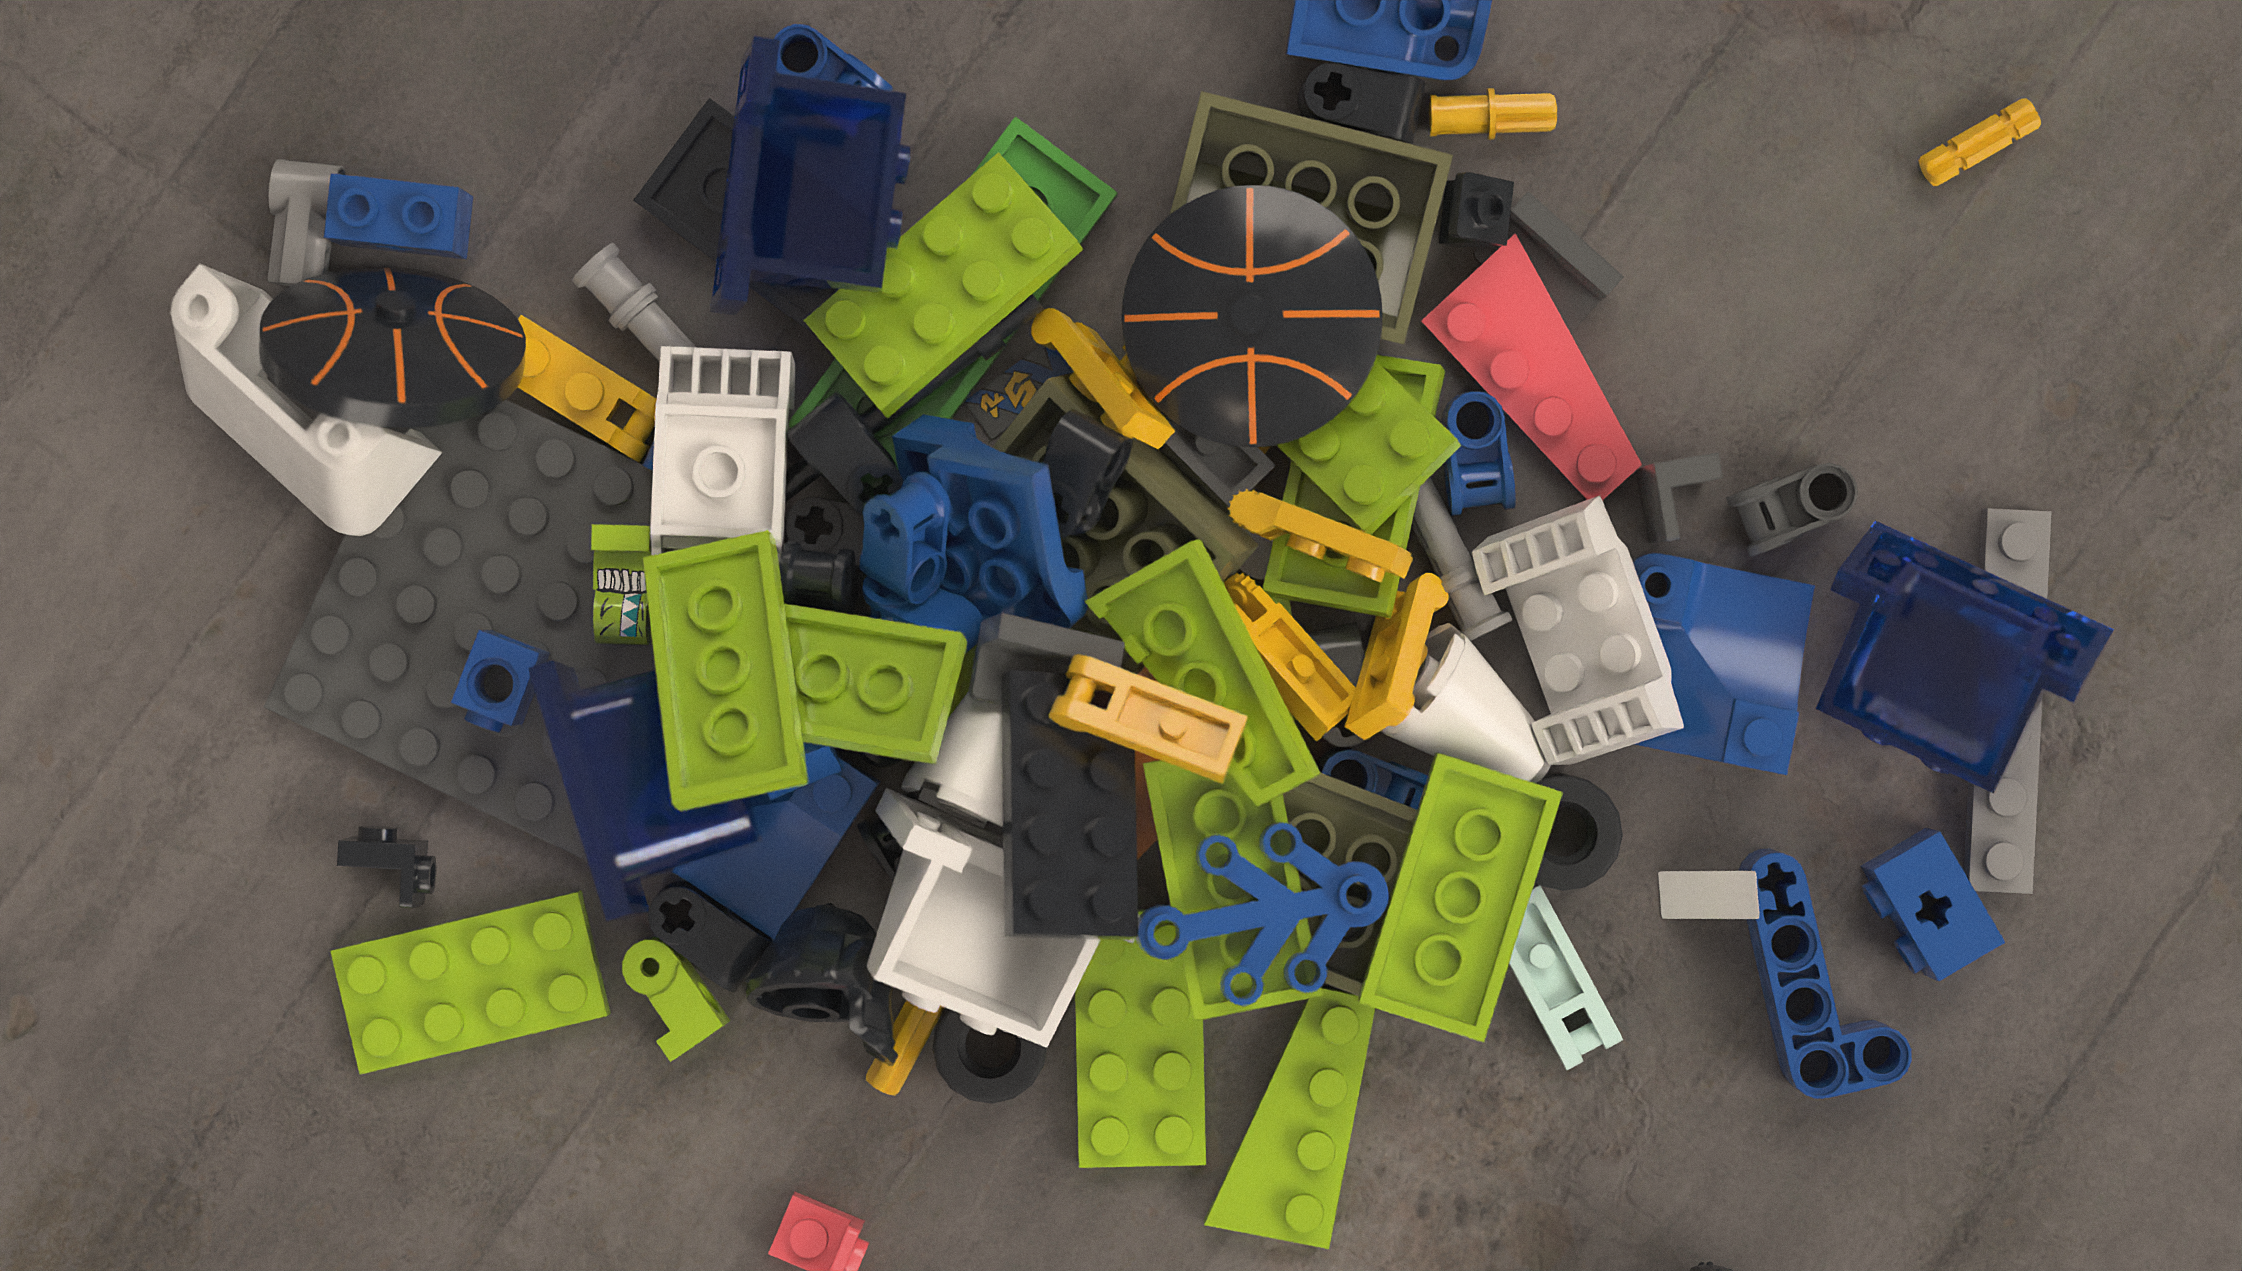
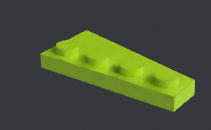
(1193, 640)
(1297, 1144)

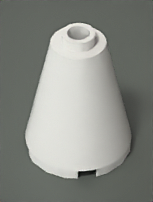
(1469, 711)
(968, 766)

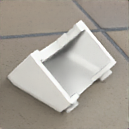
(335, 467)

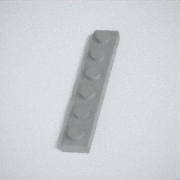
(2004, 823)

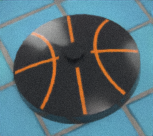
(1252, 316)
(392, 347)

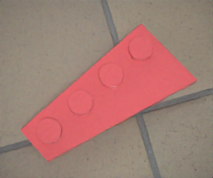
(1525, 358)

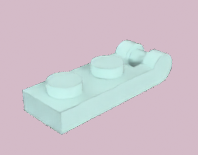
(1559, 983)

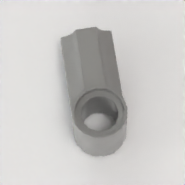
(299, 205)

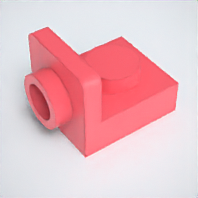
(819, 1237)

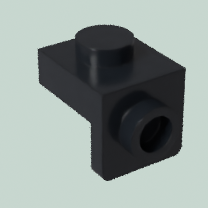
(1476, 211)
(381, 849)

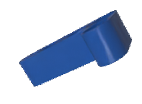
(1808, 969)

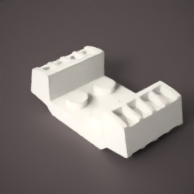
(720, 445)
(1583, 631)

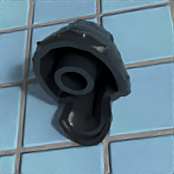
(822, 975)

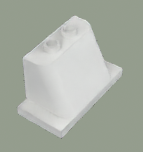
(947, 930)

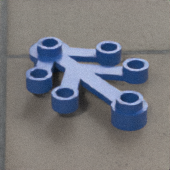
(1274, 910)

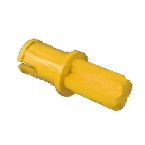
(1492, 114)

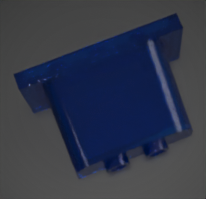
(807, 182)
(1950, 656)
(619, 786)

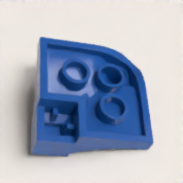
(1390, 34)
(1000, 526)
(1732, 659)
(798, 839)

